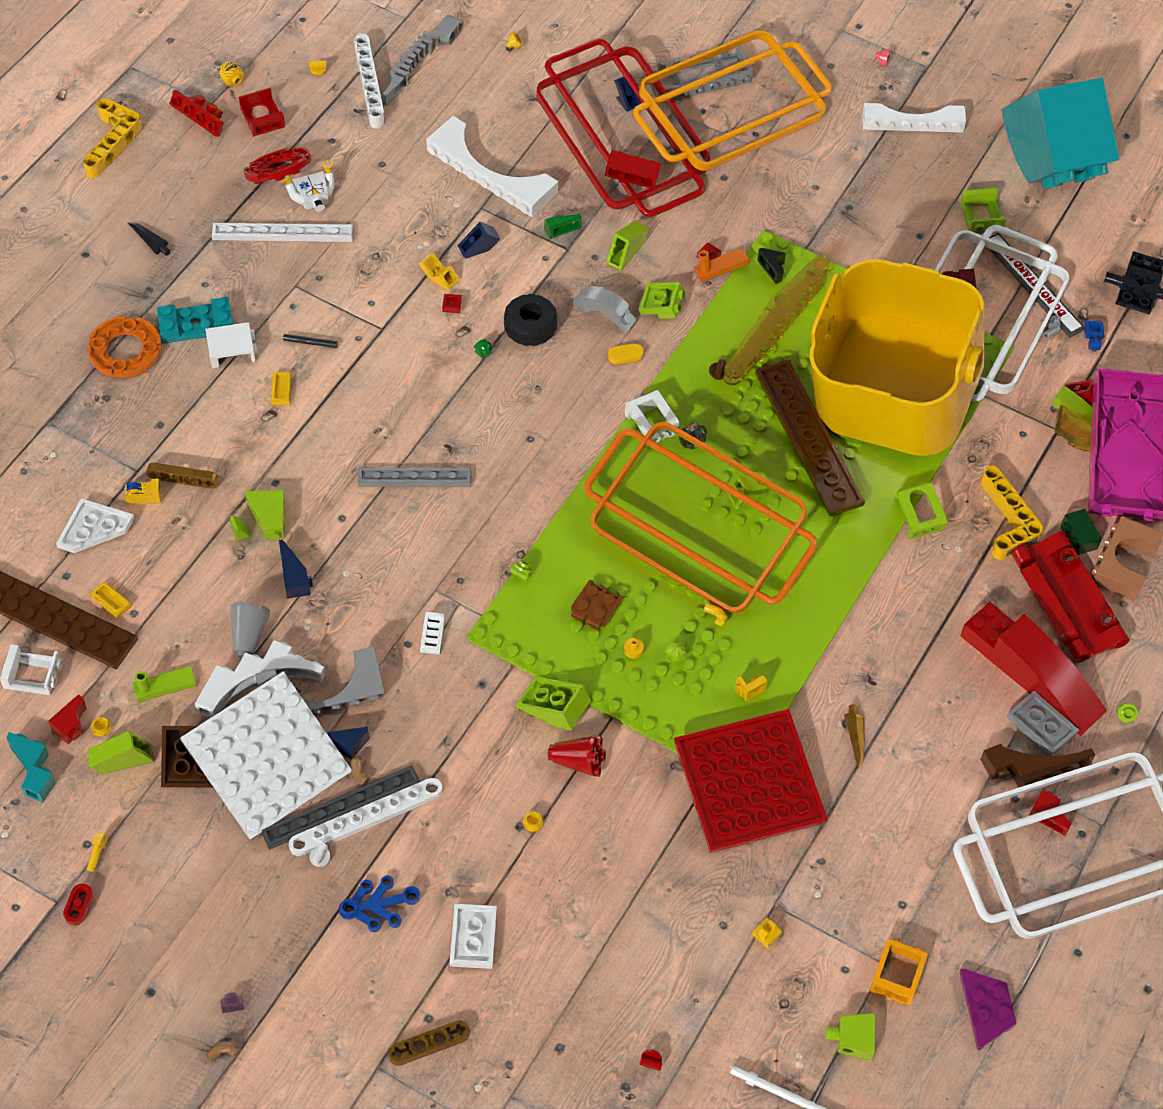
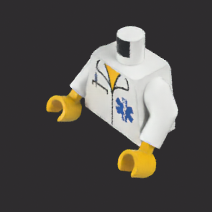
(313, 189)

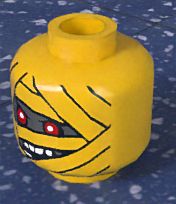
(231, 73)

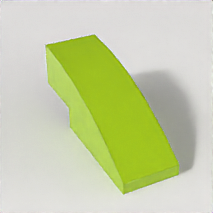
(1073, 403)

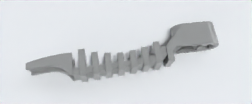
(444, 34)

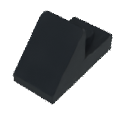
(772, 263)

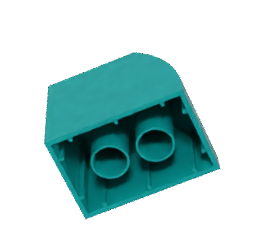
(1062, 133)

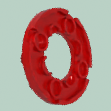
(259, 170)

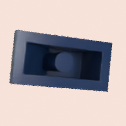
(478, 240)

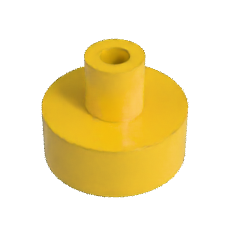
(514, 40)
(633, 648)

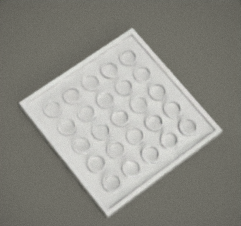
(266, 755)

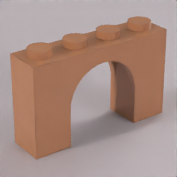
(1110, 572)

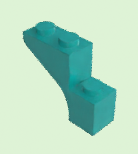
(32, 756)

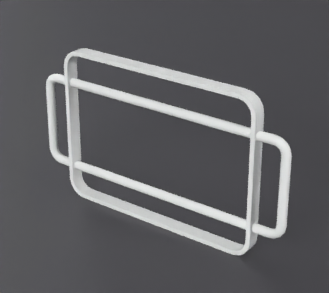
(1047, 267)
(979, 836)

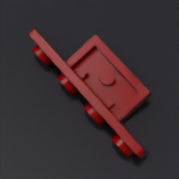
(199, 111)

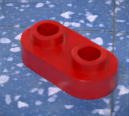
(77, 905)

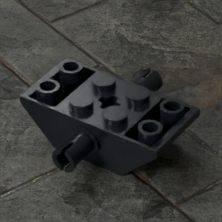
(1139, 284)

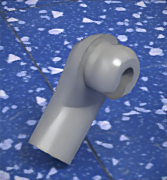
(1053, 327)

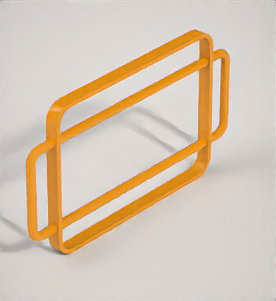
(776, 49)

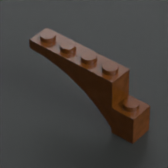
(1031, 768)

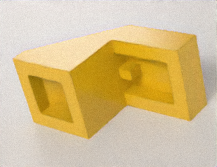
(443, 276)

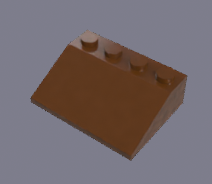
(177, 763)

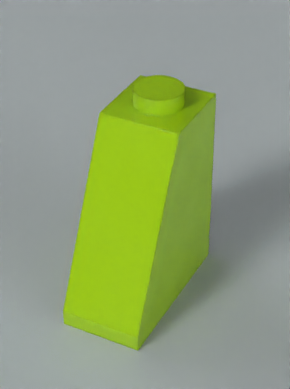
(626, 244)
(268, 512)
(120, 753)

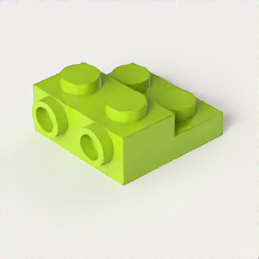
(662, 299)

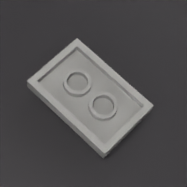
(1042, 723)

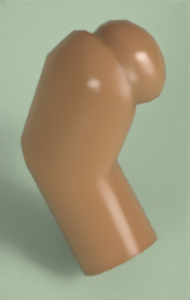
(356, 770)
(222, 1047)

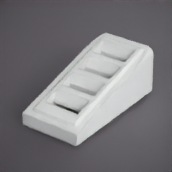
(434, 621)

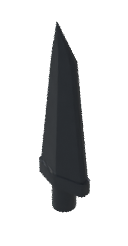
(154, 241)

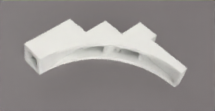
(226, 684)

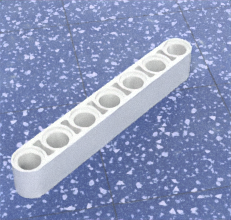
(369, 81)

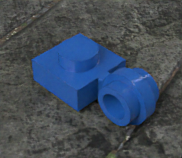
(1095, 333)

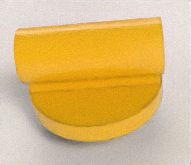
(317, 67)

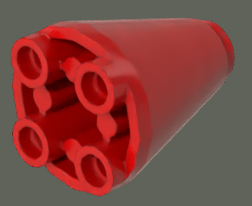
(579, 754)

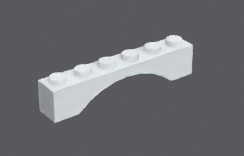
(879, 117)

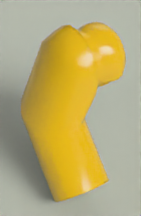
(718, 612)

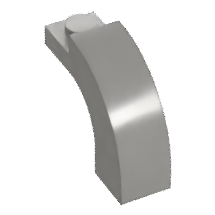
(608, 303)

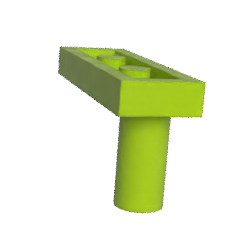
(162, 684)

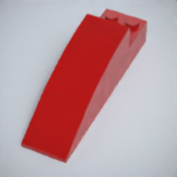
(1034, 663)

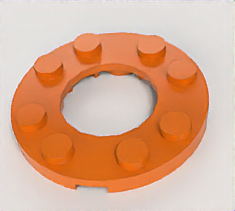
(124, 326)

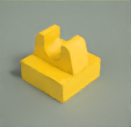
(767, 932)

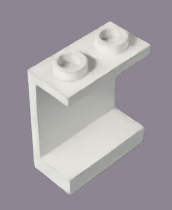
(230, 341)

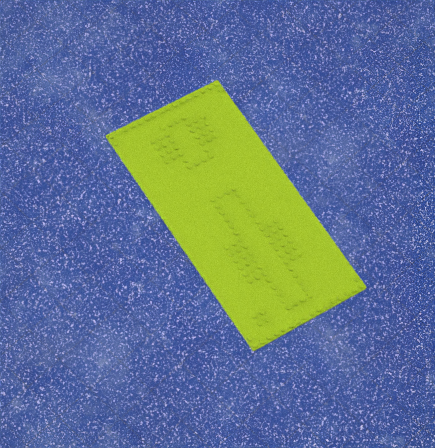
(784, 641)

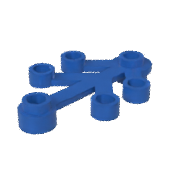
(377, 903)

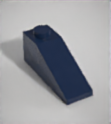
(295, 573)

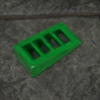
(561, 225)

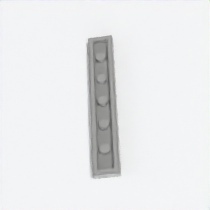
(414, 477)

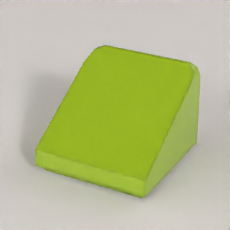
(239, 528)

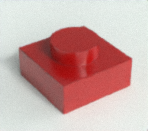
(712, 250)
(452, 303)

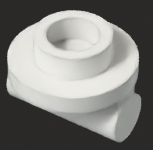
(320, 855)

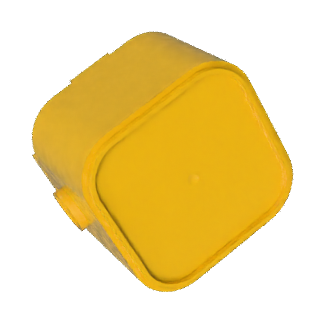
(897, 355)

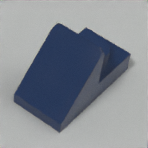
(627, 97)

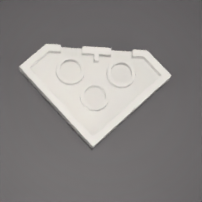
(93, 525)

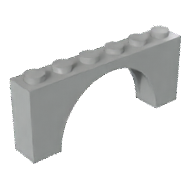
(363, 685)

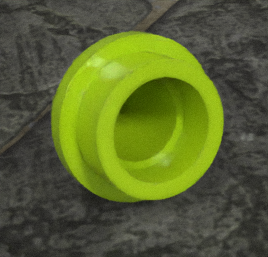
(675, 651)

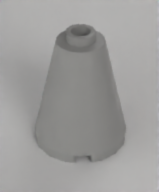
(247, 626)

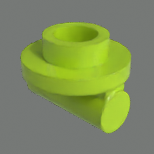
(521, 569)
(1127, 712)

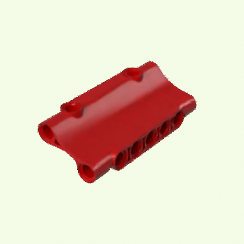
(1069, 597)

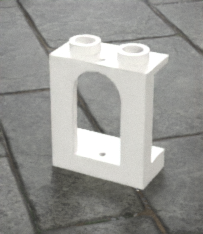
(636, 408)
(17, 657)

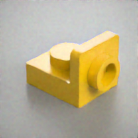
(752, 689)

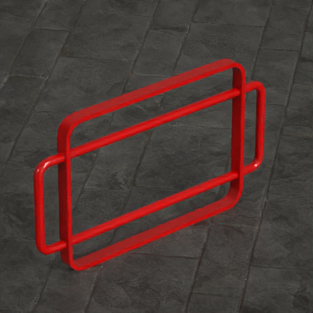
(614, 55)

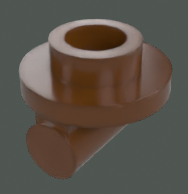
(716, 370)

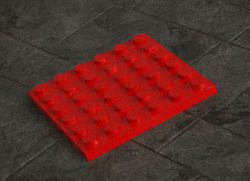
(750, 780)

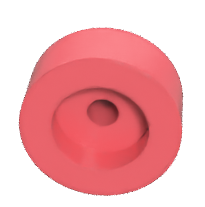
(883, 57)

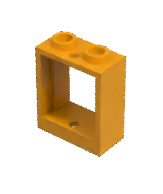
(892, 990)

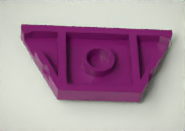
(987, 1006)

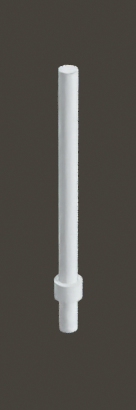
(752, 1079)

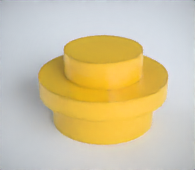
(100, 727)
(533, 821)

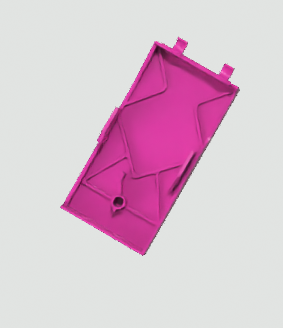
(1126, 445)

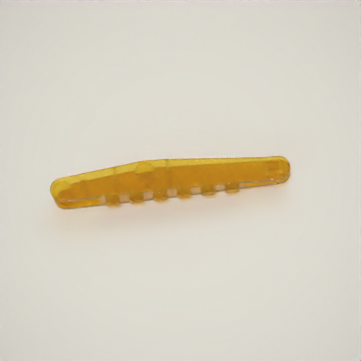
(776, 318)

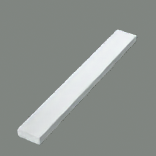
(282, 232)

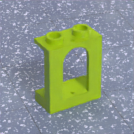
(981, 197)
(915, 528)

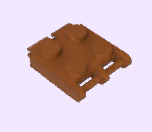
(595, 605)

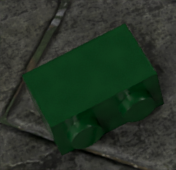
(1081, 531)

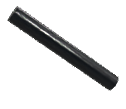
(309, 340)

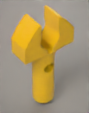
(99, 843)

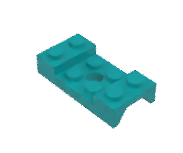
(177, 323)

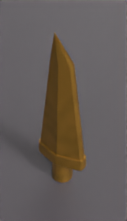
(855, 728)

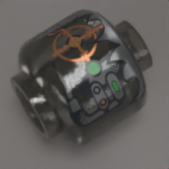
(695, 430)

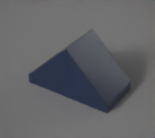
(349, 741)

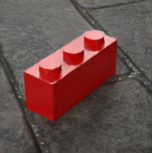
(632, 169)

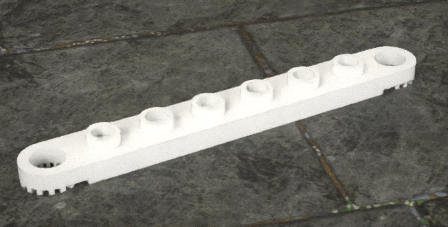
(366, 816)

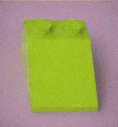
(555, 702)

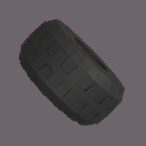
(530, 332)

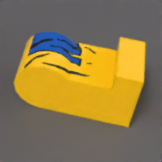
(143, 492)

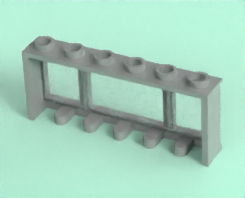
(704, 69)

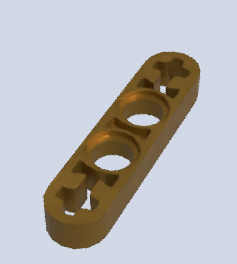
(182, 475)
(430, 1046)

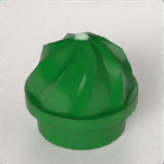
(483, 348)

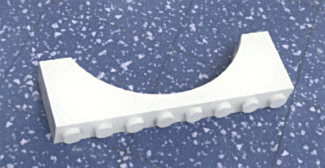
(525, 193)

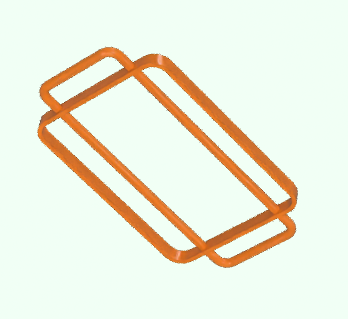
(646, 441)

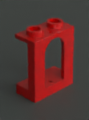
(266, 123)

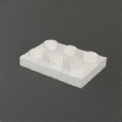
(473, 936)

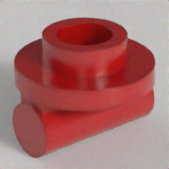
(651, 1059)

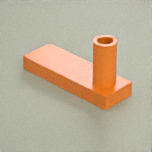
(712, 268)

